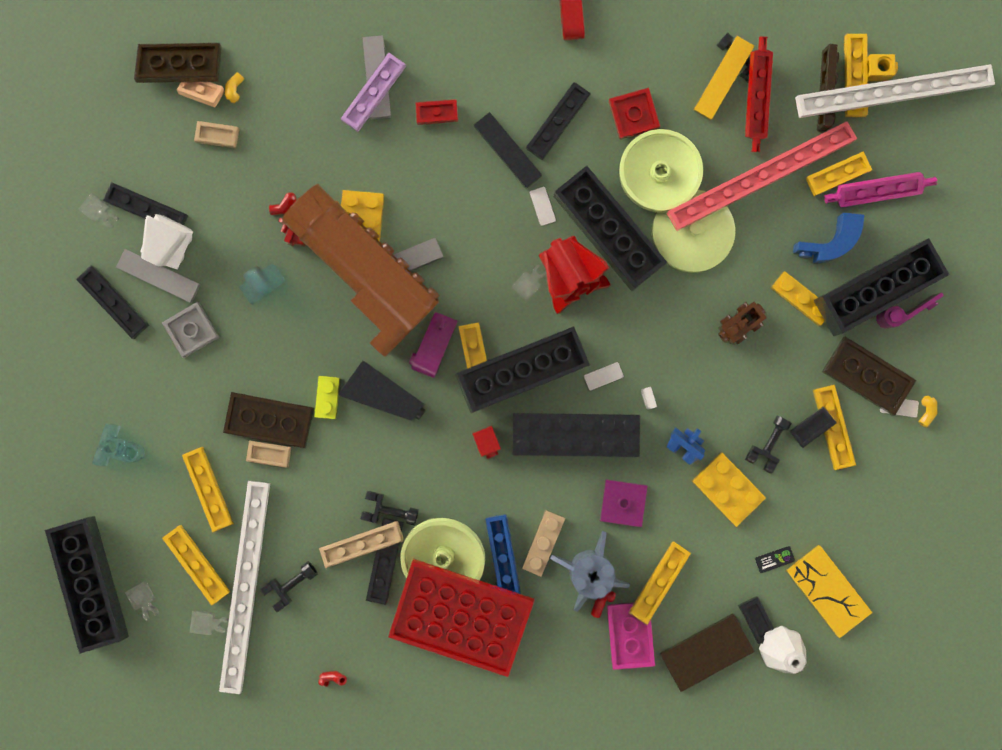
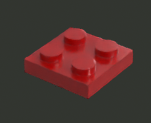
(634, 113)

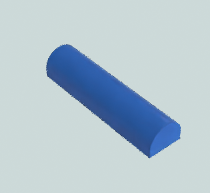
(502, 553)

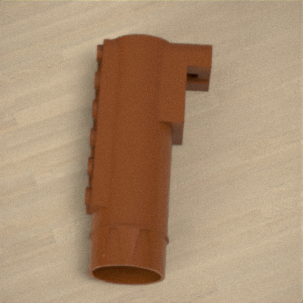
(382, 283)

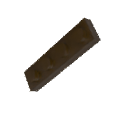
(827, 82)

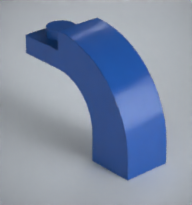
(847, 234)

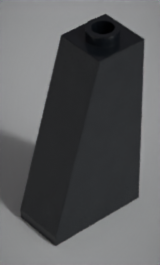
(378, 391)

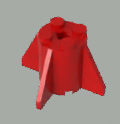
(572, 271)

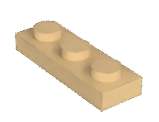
(543, 543)

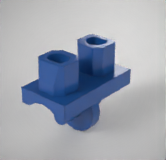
(693, 451)

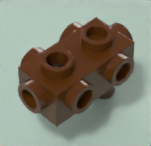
(735, 328)

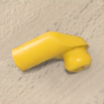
(230, 87)
(931, 411)

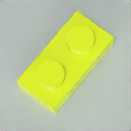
(327, 397)

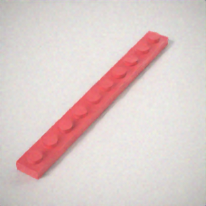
(761, 176)

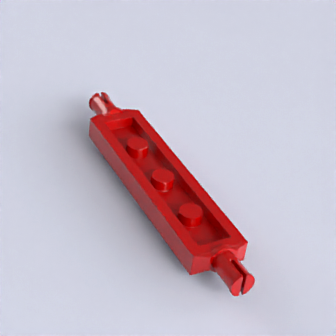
(759, 94)

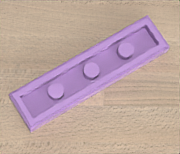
(373, 92)

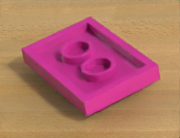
(629, 638)

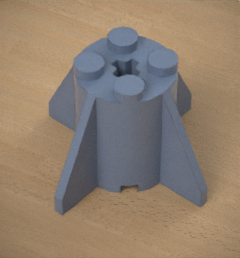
(587, 562)

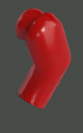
(287, 202)
(600, 603)
(337, 677)

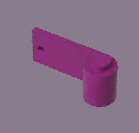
(896, 316)
(433, 345)

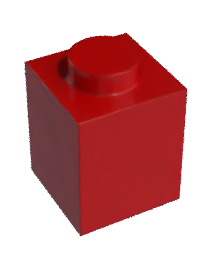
(487, 442)

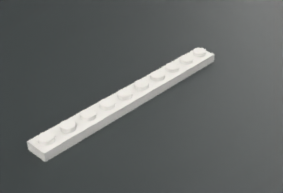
(894, 91)
(244, 587)

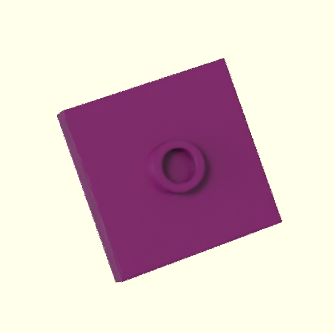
(623, 503)

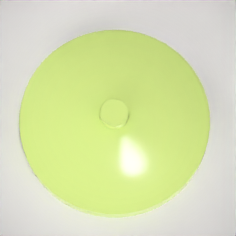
(660, 170)
(697, 245)
(444, 545)

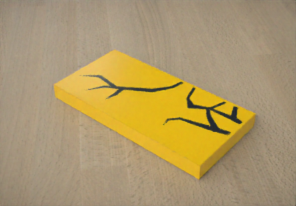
(829, 591)

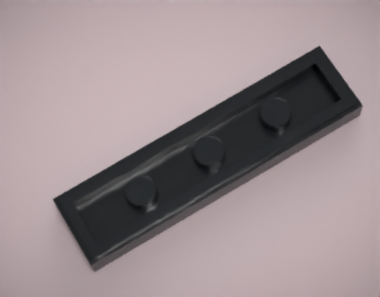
(558, 121)
(507, 150)
(140, 205)
(112, 302)
(383, 570)

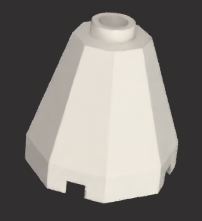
(783, 650)

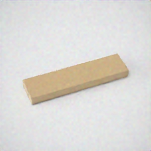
(361, 544)

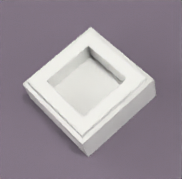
(648, 398)

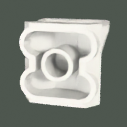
(165, 241)

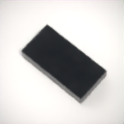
(812, 427)
(756, 618)

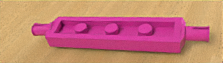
(880, 189)

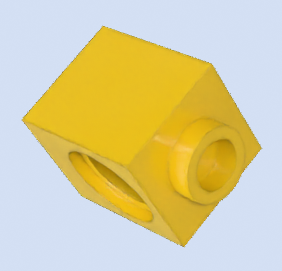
(887, 62)

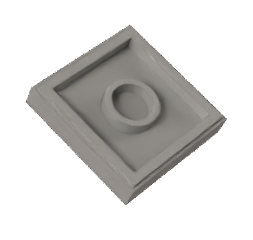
(190, 330)

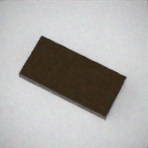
(177, 62)
(869, 376)
(268, 420)
(707, 652)

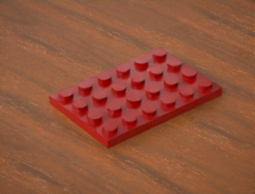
(461, 617)

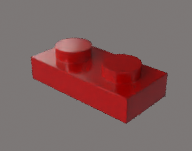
(436, 112)

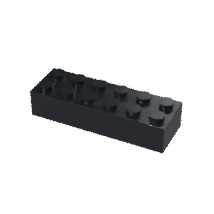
(609, 228)
(881, 287)
(522, 369)
(576, 435)
(86, 584)

